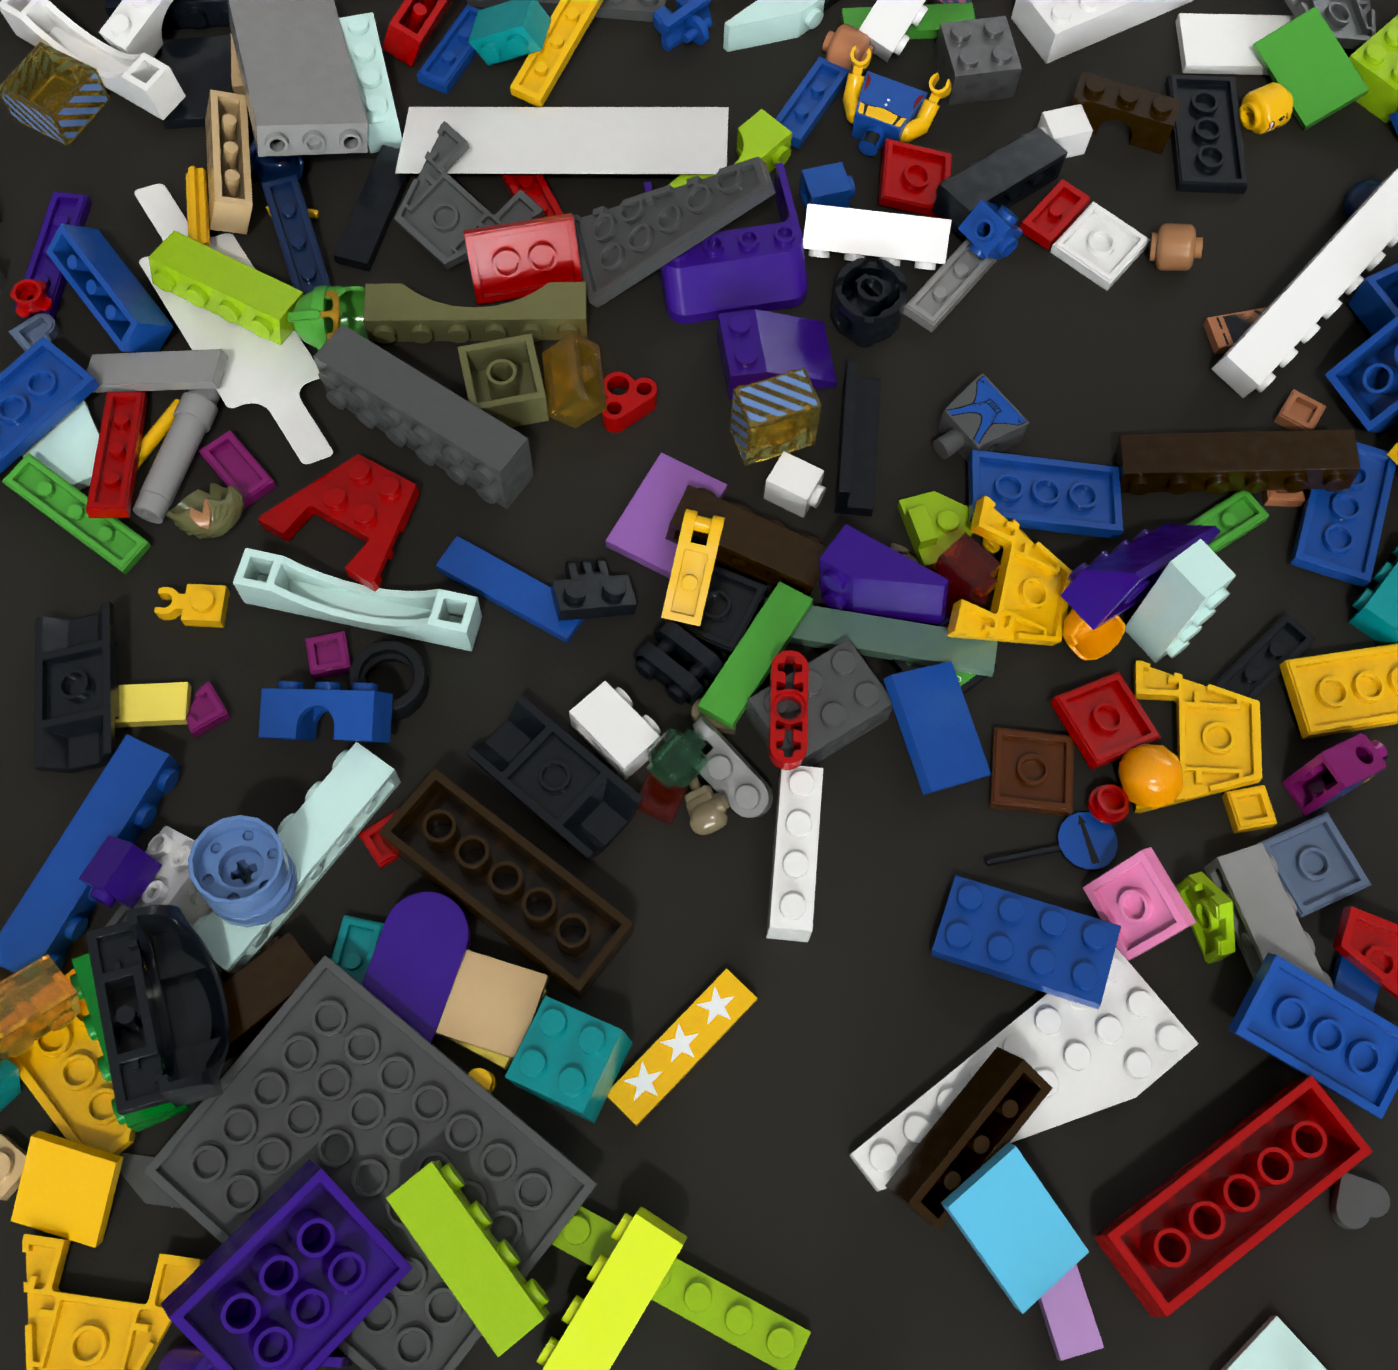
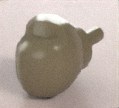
(706, 809)

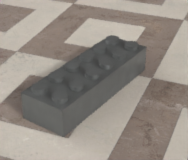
(424, 417)

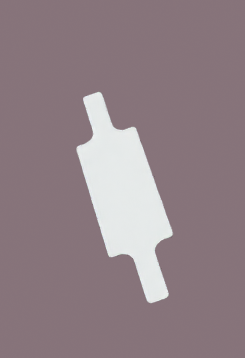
(256, 367)

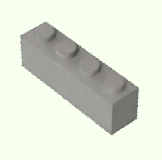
(1263, 911)

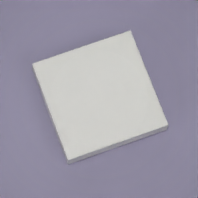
(1100, 246)

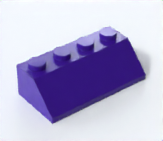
(1129, 572)

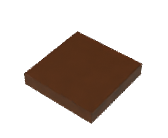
(1031, 771)

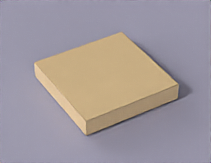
(492, 1004)

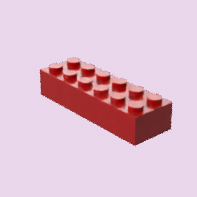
(1231, 1196)

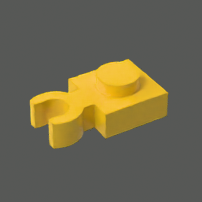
(199, 606)

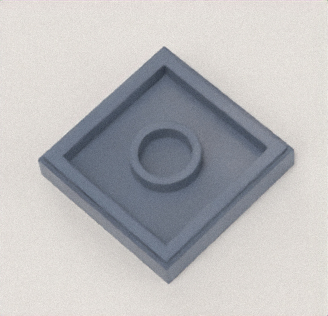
(1316, 864)

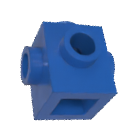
(991, 230)

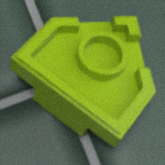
(933, 524)
(1213, 915)

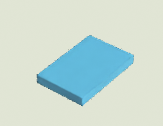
(1015, 1227)

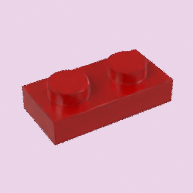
(1054, 214)

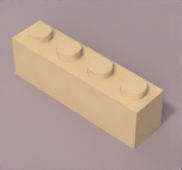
(228, 162)

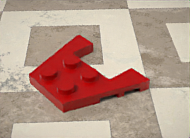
(359, 500)

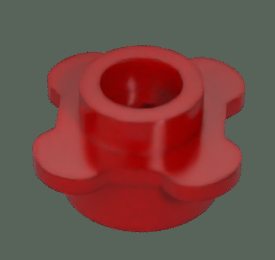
(30, 297)

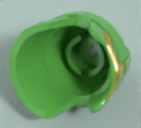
(325, 310)

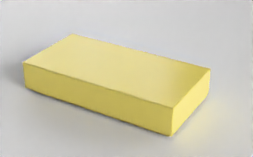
(153, 704)

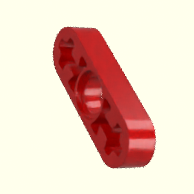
(799, 739)

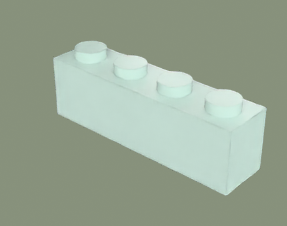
(372, 80)
(1180, 602)

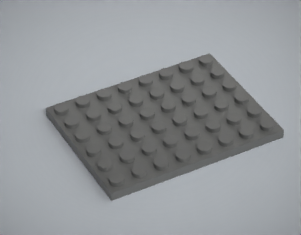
(372, 1107)

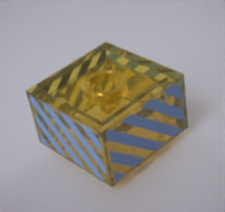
(53, 93)
(775, 416)

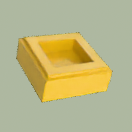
(1249, 809)

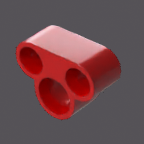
(630, 405)

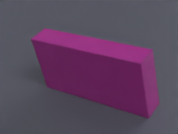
(237, 467)

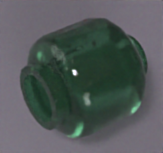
(677, 758)

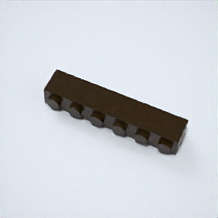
(1237, 461)

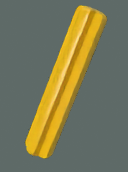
(197, 205)

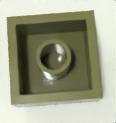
(505, 380)

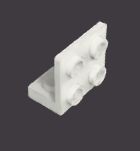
(172, 880)

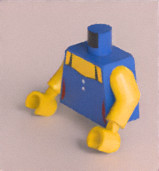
(886, 107)

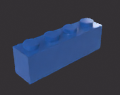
(109, 289)

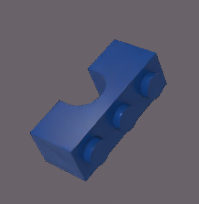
(357, 713)

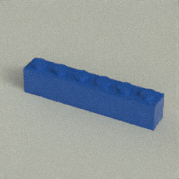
(57, 902)

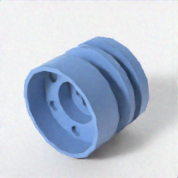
(228, 854)

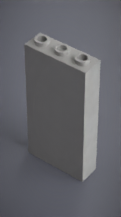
(297, 78)

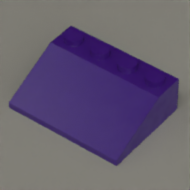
(288, 1280)

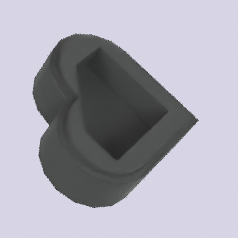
(1357, 1201)

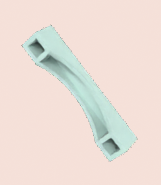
(426, 615)

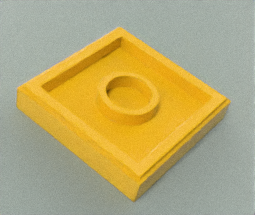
(66, 1189)

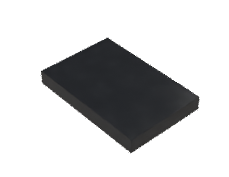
(198, 67)

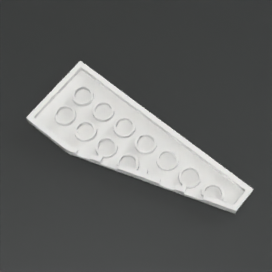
(1080, 1051)

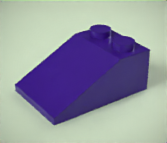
(769, 344)
(879, 581)

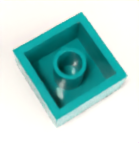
(569, 1059)

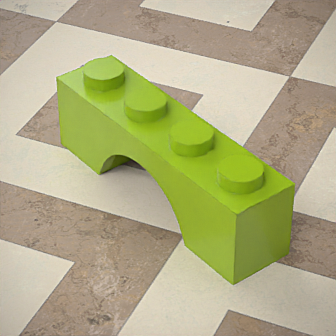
(757, 137)

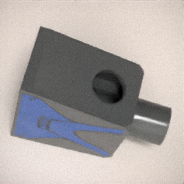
(979, 421)

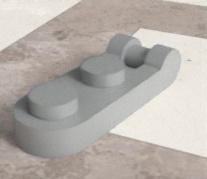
(732, 774)

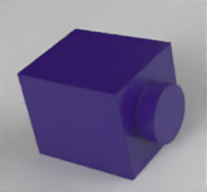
(119, 873)

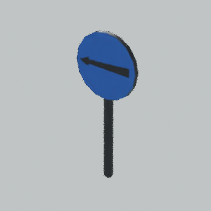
(1080, 840)

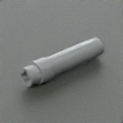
(191, 421)

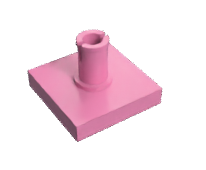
(1141, 901)

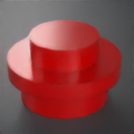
(1108, 804)

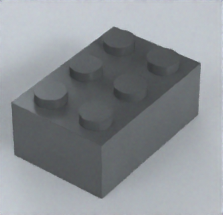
(842, 704)

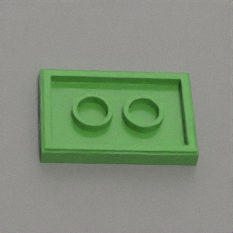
(1311, 67)

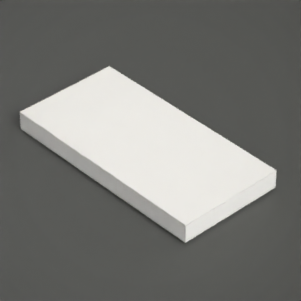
(1224, 42)

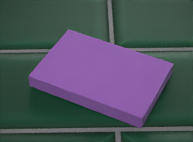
(646, 519)

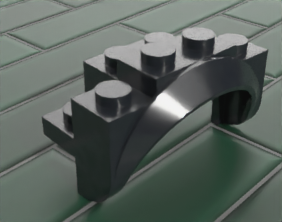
(161, 1014)

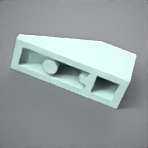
(771, 22)

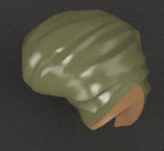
(208, 514)

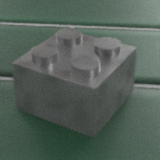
(977, 60)

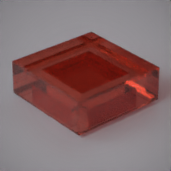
(661, 801)

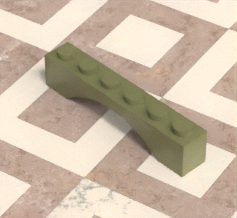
(403, 315)

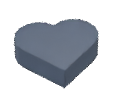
(34, 329)

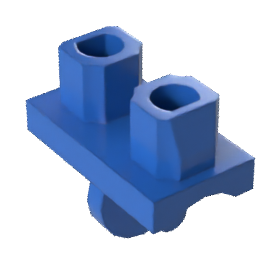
(685, 24)

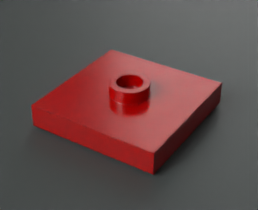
(911, 176)
(1104, 720)

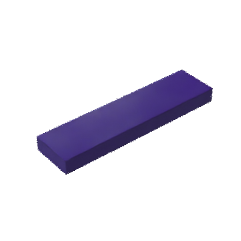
(65, 209)

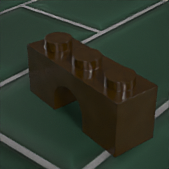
(1144, 111)

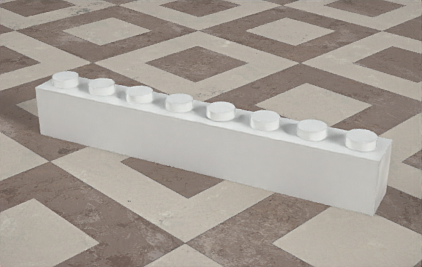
(1313, 293)

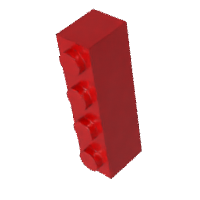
(413, 28)

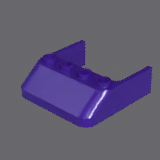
(739, 267)

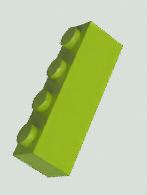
(224, 286)
(469, 1256)

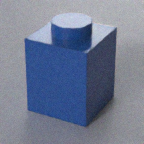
(826, 186)

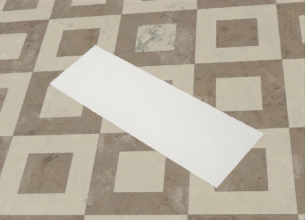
(572, 139)

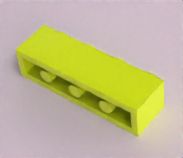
(618, 1294)

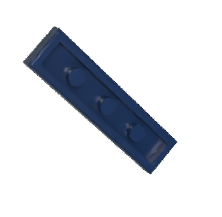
(295, 233)

